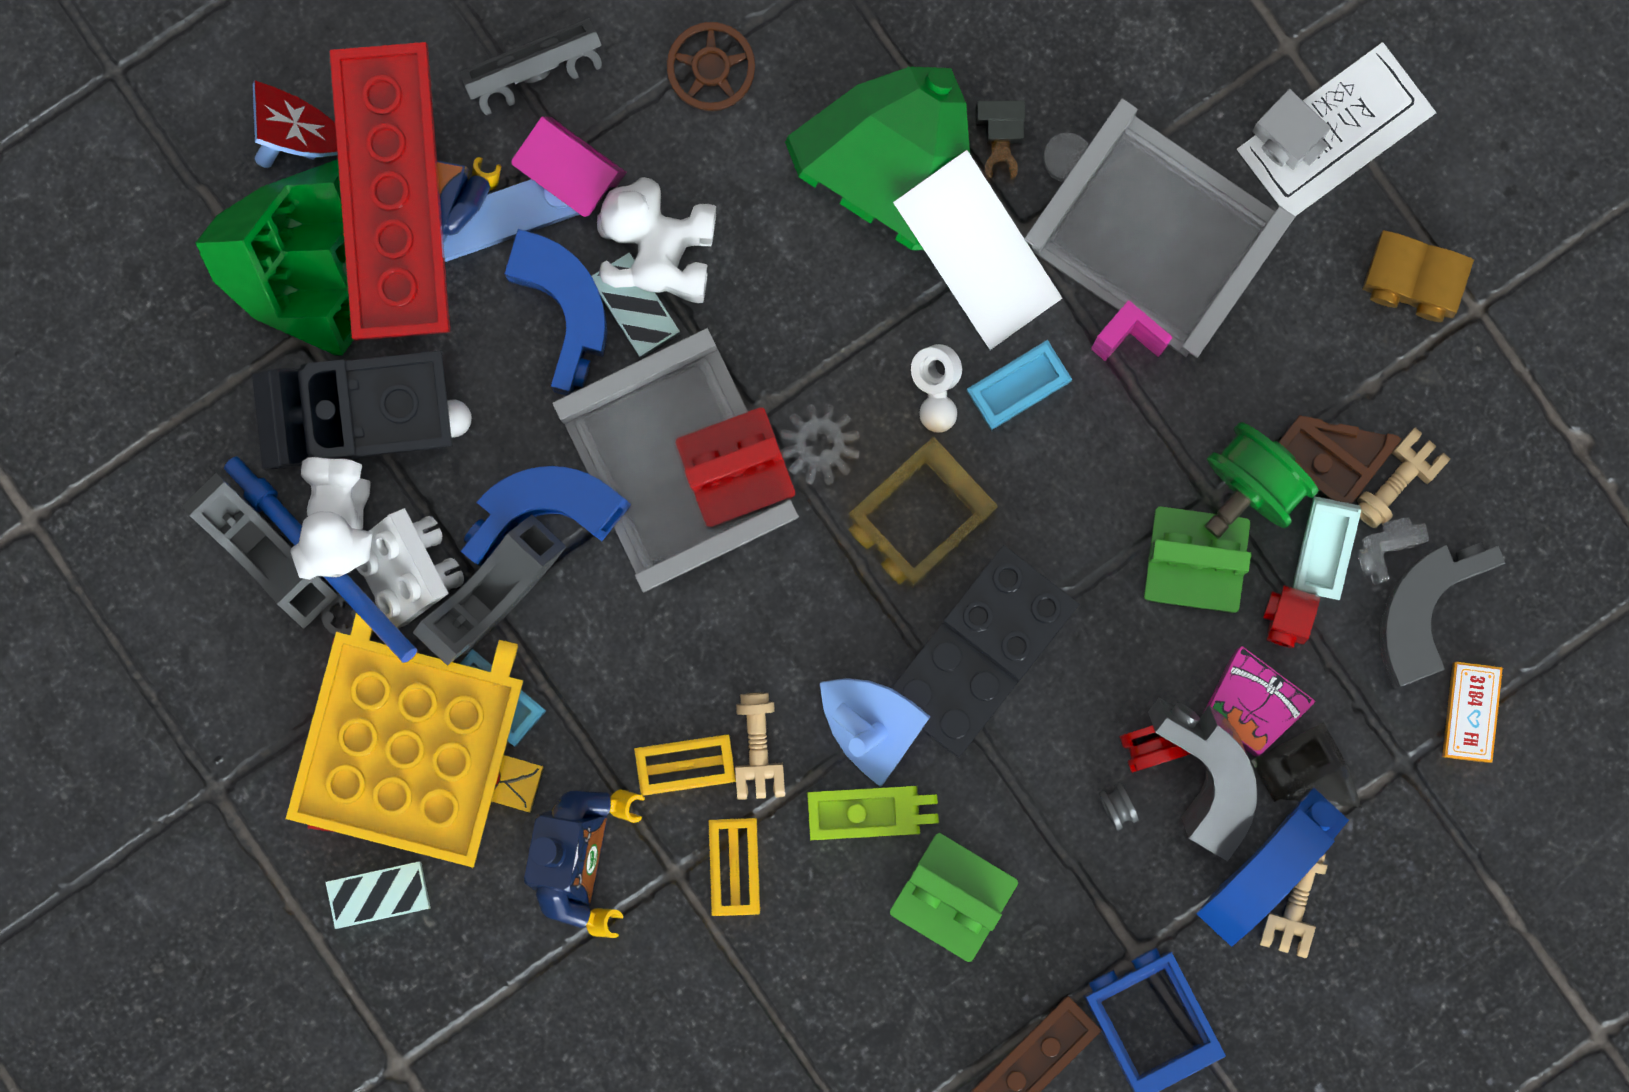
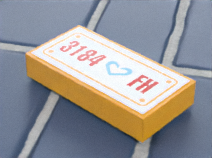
(1472, 712)

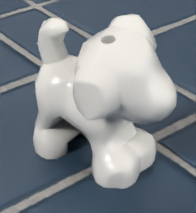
(635, 216)
(333, 532)

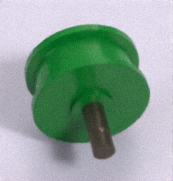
(1261, 476)

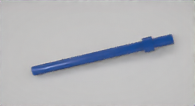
(263, 497)

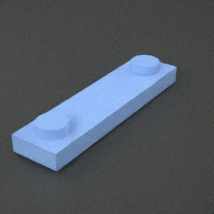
(503, 212)

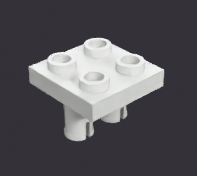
(402, 570)

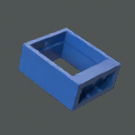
(1177, 1067)

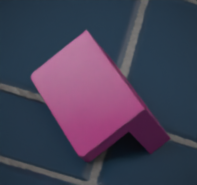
(567, 166)
(1138, 324)

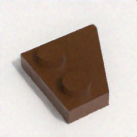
(1337, 456)

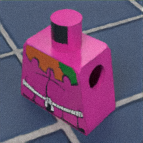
(1257, 701)

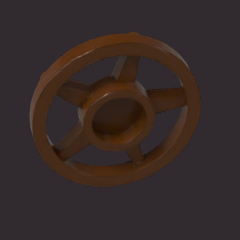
(711, 66)

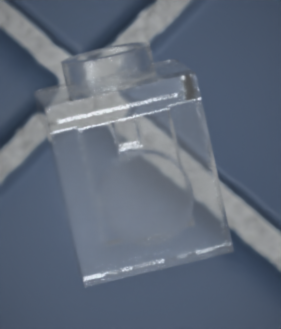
(1396, 536)

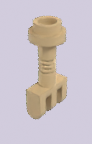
(1375, 507)
(754, 707)
(1291, 921)

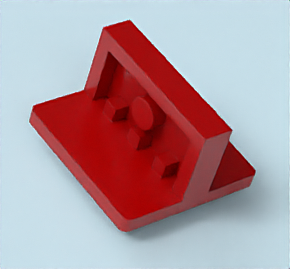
(735, 467)

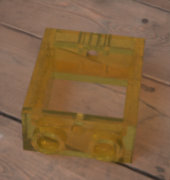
(955, 478)

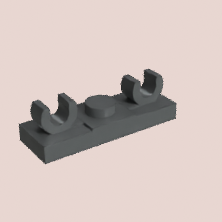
(532, 63)

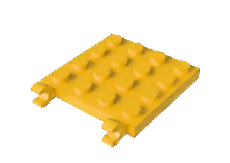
(406, 747)

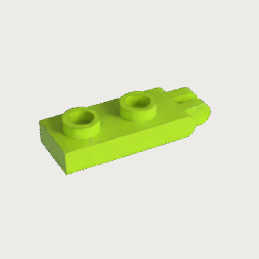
(868, 812)

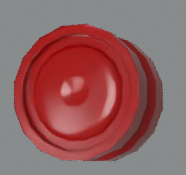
(1150, 751)

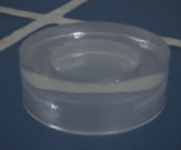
(1063, 154)

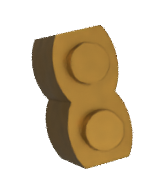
(1417, 275)

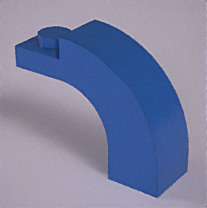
(558, 273)
(540, 493)
(1273, 868)

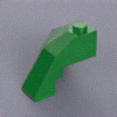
(884, 142)
(286, 257)

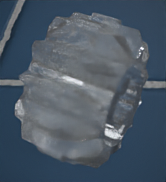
(828, 458)

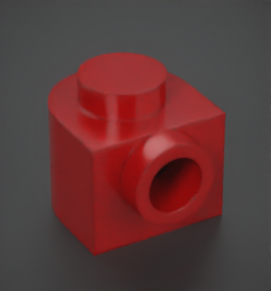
(1290, 616)

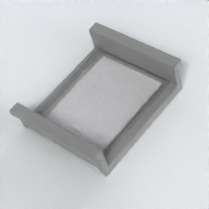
(1156, 230)
(628, 438)

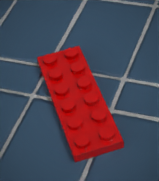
(389, 191)

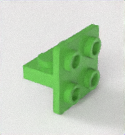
(1193, 565)
(954, 897)

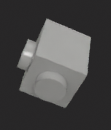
(1292, 132)

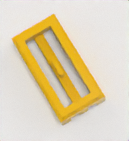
(725, 759)
(736, 907)

